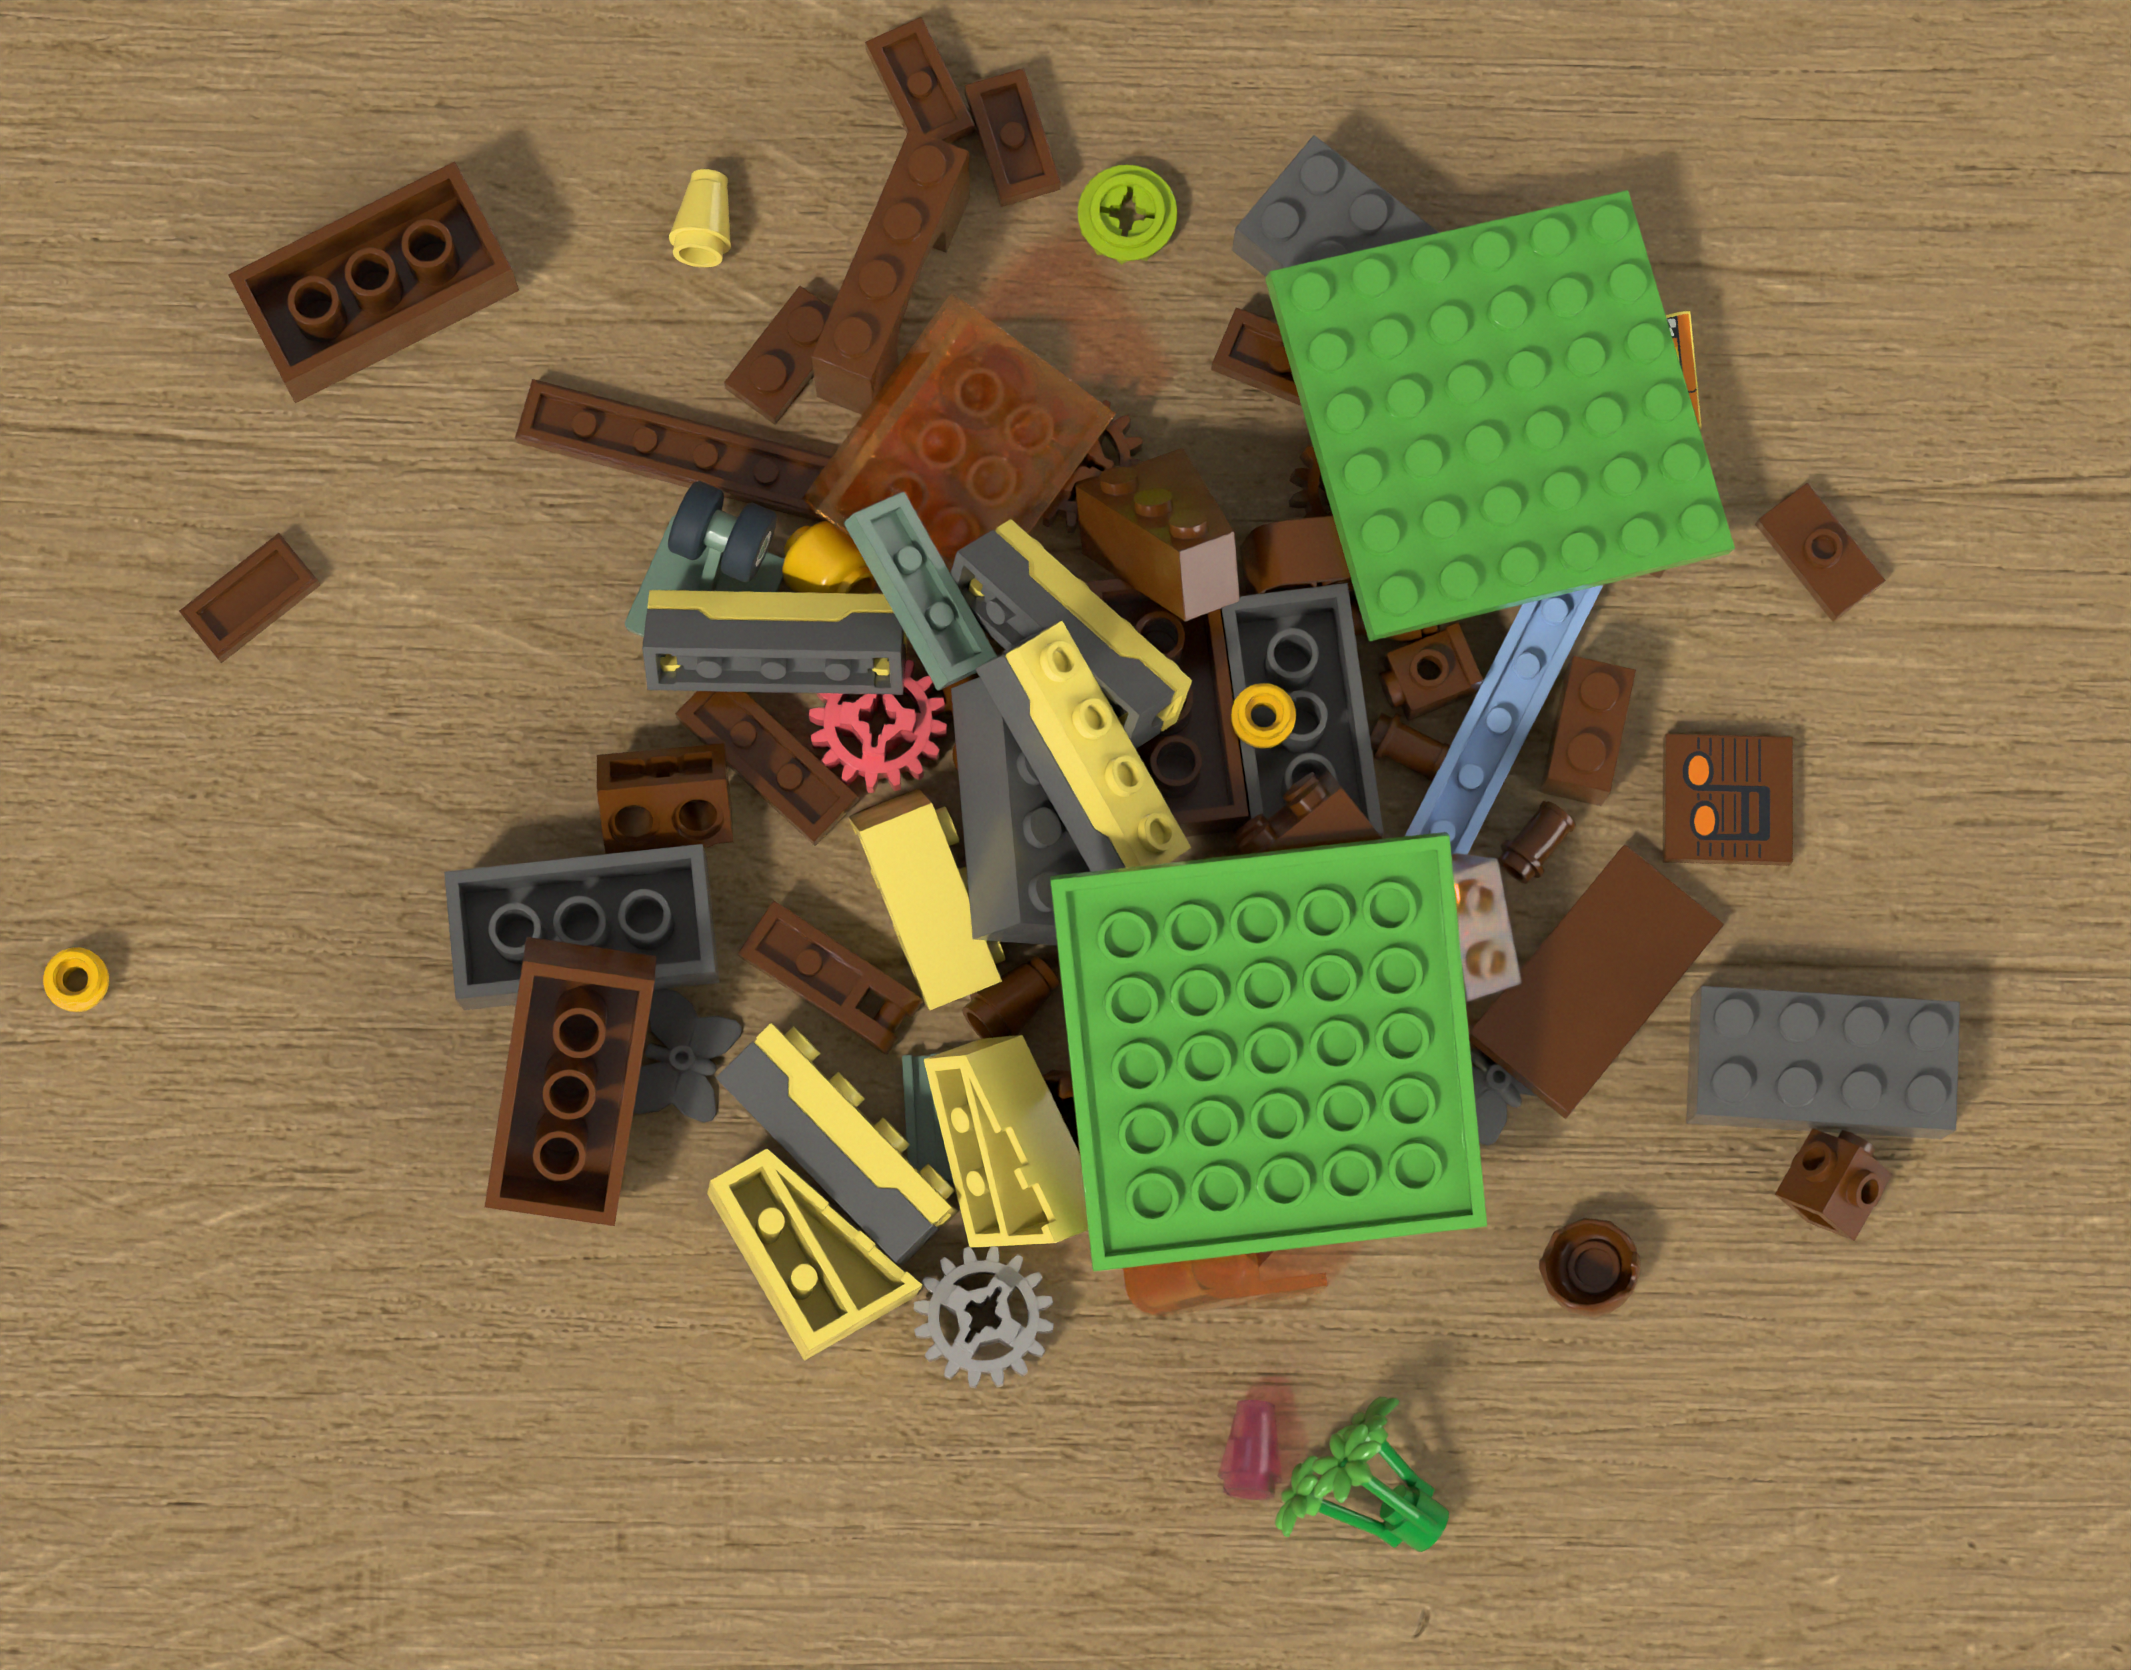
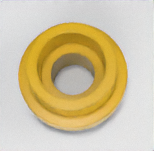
(1263, 696)
(62, 966)

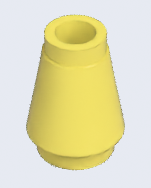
(702, 222)

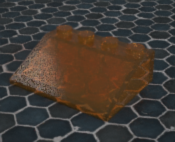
(966, 431)

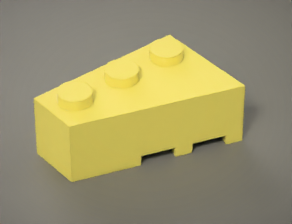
(927, 896)
(1006, 1145)
(805, 1255)

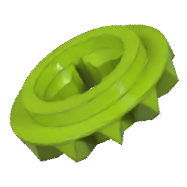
(1107, 193)

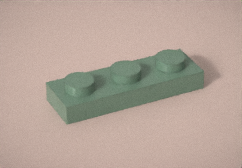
(920, 590)

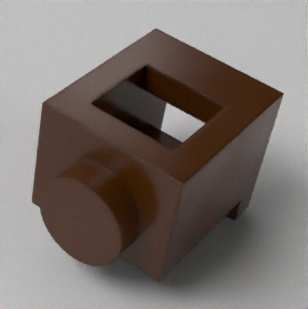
(1419, 696)

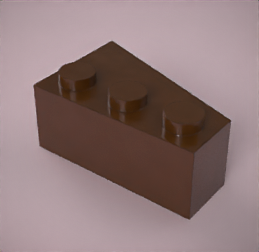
(1161, 534)

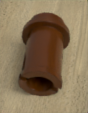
(1407, 746)
(1535, 842)

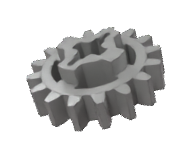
(958, 1300)

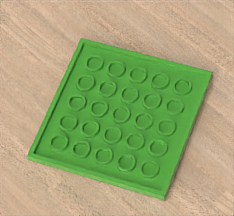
(1498, 414)
(1269, 1051)

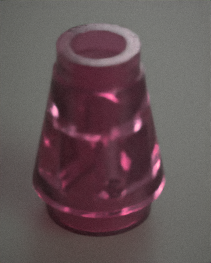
(1252, 1453)

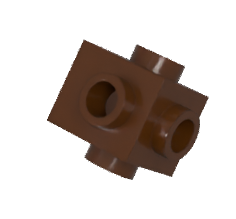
(1834, 1182)

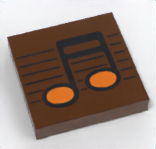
(1727, 799)

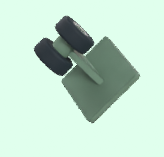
(711, 552)

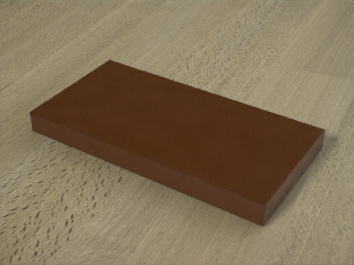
(1595, 981)

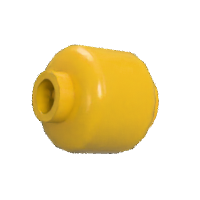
(825, 562)

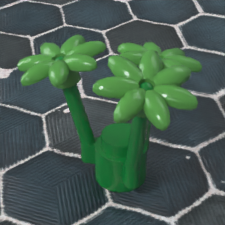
(1408, 1511)

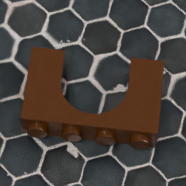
(912, 216)

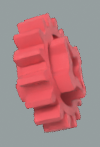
(904, 728)

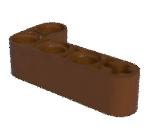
(1294, 556)

